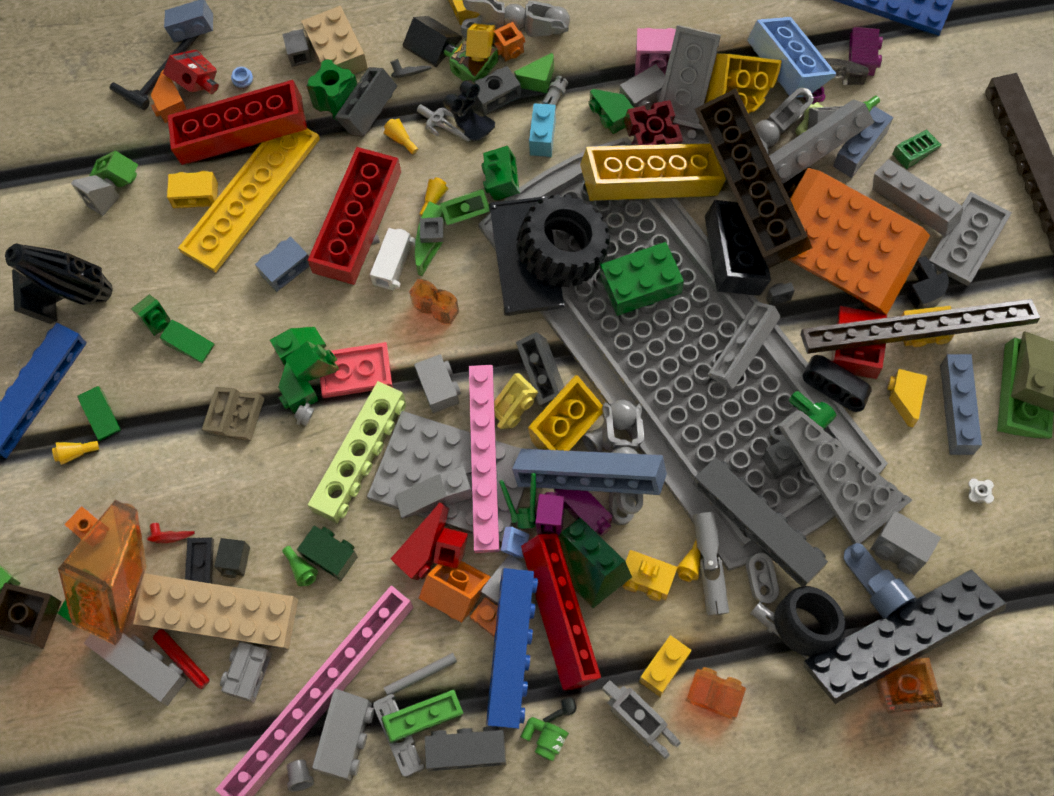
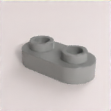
(763, 577)

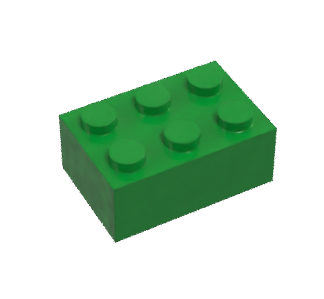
(641, 278)

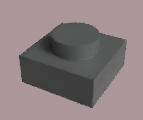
(431, 230)
(780, 293)

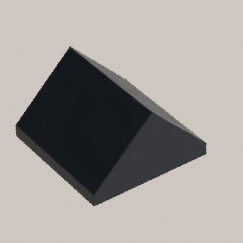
(429, 39)

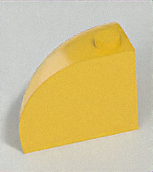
(747, 74)

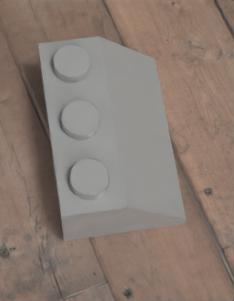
(343, 735)

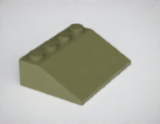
(1035, 372)

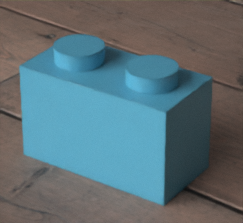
(542, 130)

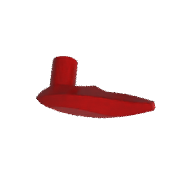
(166, 537)

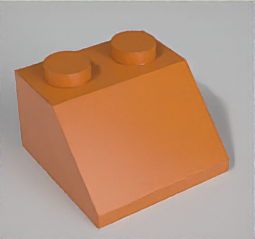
(454, 589)

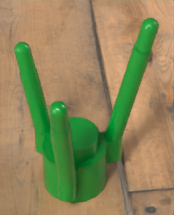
(527, 515)

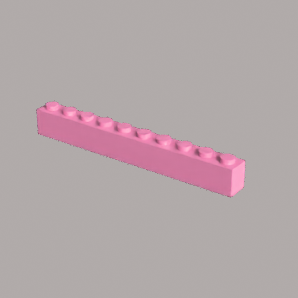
(316, 696)

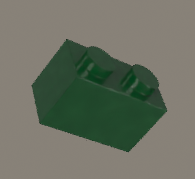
(327, 552)

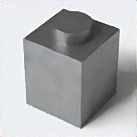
(297, 47)

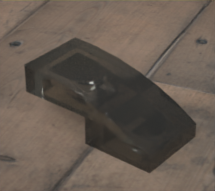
(850, 72)

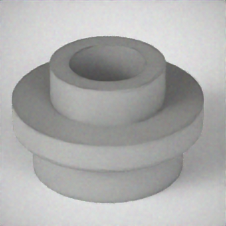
(304, 414)

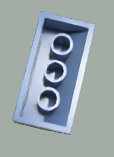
(801, 61)

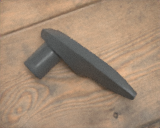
(406, 71)

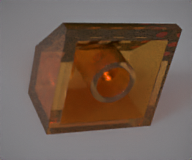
(910, 688)

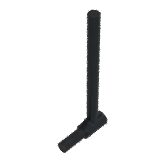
(141, 98)

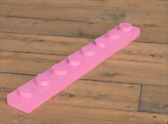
(483, 459)

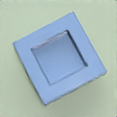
(512, 541)

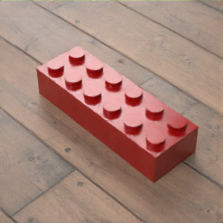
(236, 122)
(355, 216)

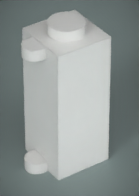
(391, 259)

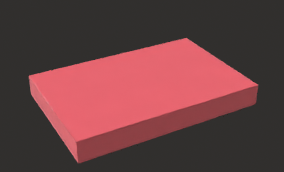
(358, 370)

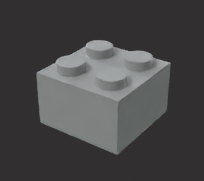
(905, 543)

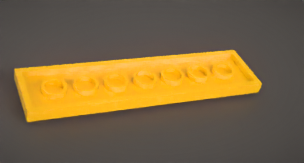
(246, 198)

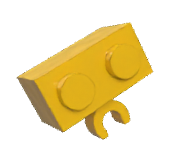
(649, 576)

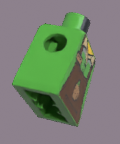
(464, 67)

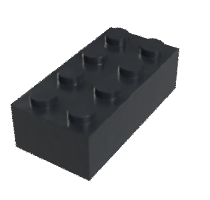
(734, 252)

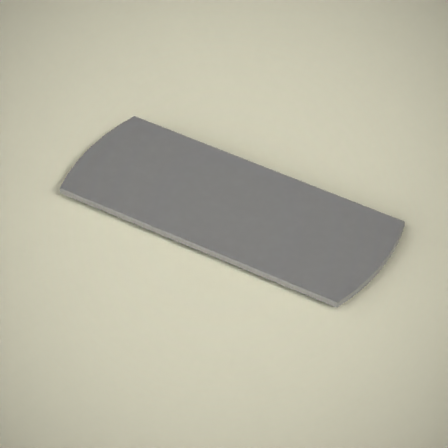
(664, 359)

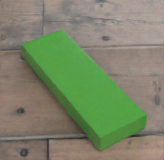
(422, 716)

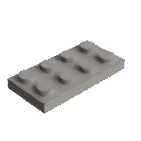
(689, 71)
(970, 241)

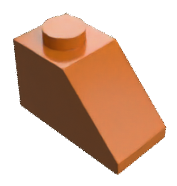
(166, 98)

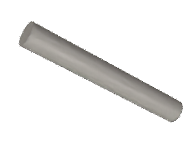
(420, 674)

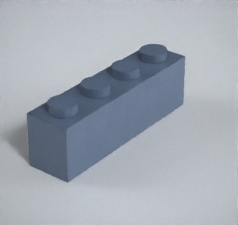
(960, 404)

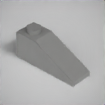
(443, 488)

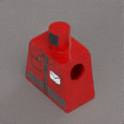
(191, 71)

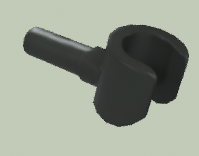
(568, 707)

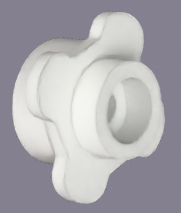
(976, 496)

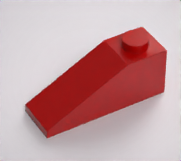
(419, 549)

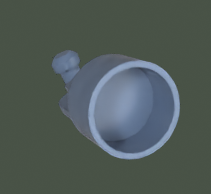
(885, 590)

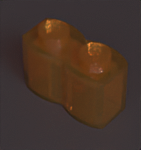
(434, 301)
(715, 693)

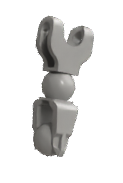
(535, 18)
(783, 118)
(623, 416)

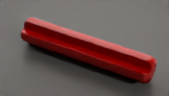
(181, 659)

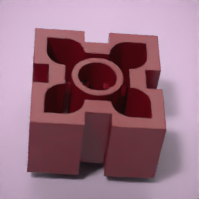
(653, 125)

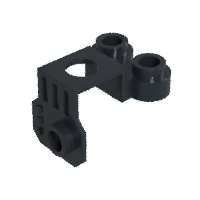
(475, 126)

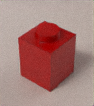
(450, 548)

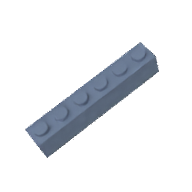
(591, 471)

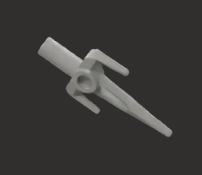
(436, 119)

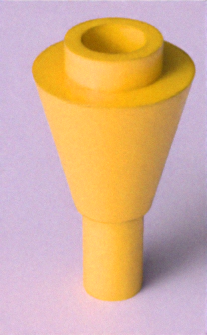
(395, 130)
(435, 190)
(67, 452)
(689, 567)

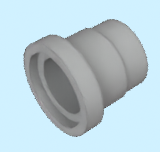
(593, 440)
(298, 776)

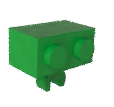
(500, 173)

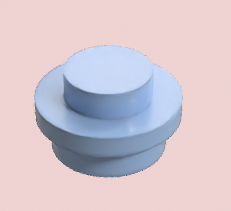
(241, 77)

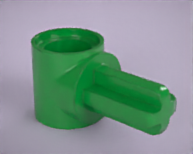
(818, 412)

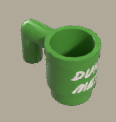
(550, 739)

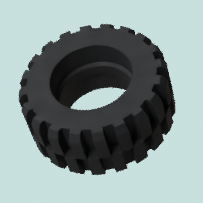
(571, 217)

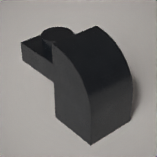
(930, 288)

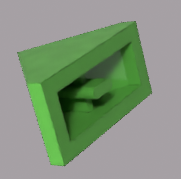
(537, 74)

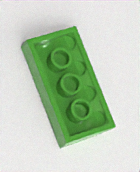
(1016, 415)

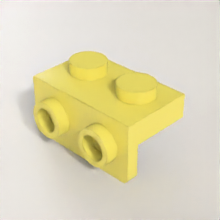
(513, 401)

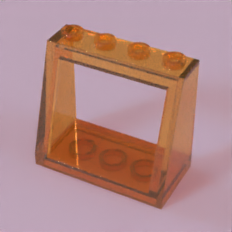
(105, 573)

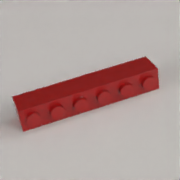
(561, 612)

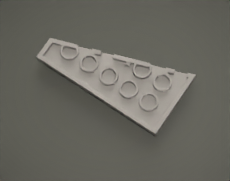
(847, 483)

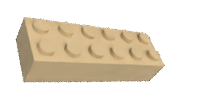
(216, 611)

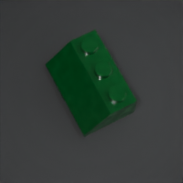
(592, 563)

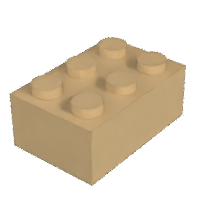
(334, 39)

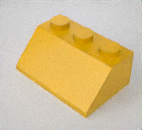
(566, 417)

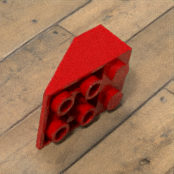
(864, 360)

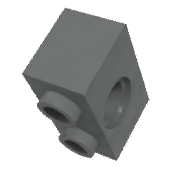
(506, 90)

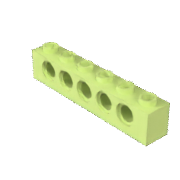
(380, 398)

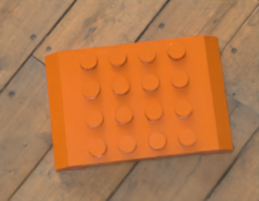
(855, 240)

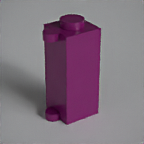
(585, 505)

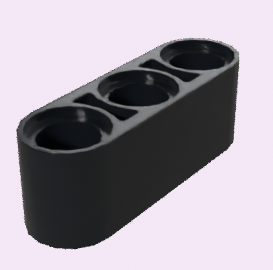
(837, 383)

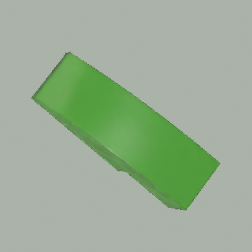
(426, 251)

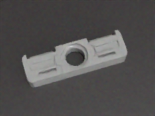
(404, 752)

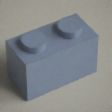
(188, 20)
(283, 263)

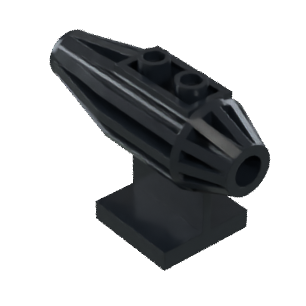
(51, 275)

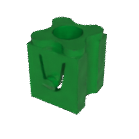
(330, 87)

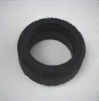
(823, 608)

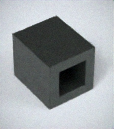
(232, 557)

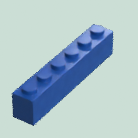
(36, 384)
(510, 648)

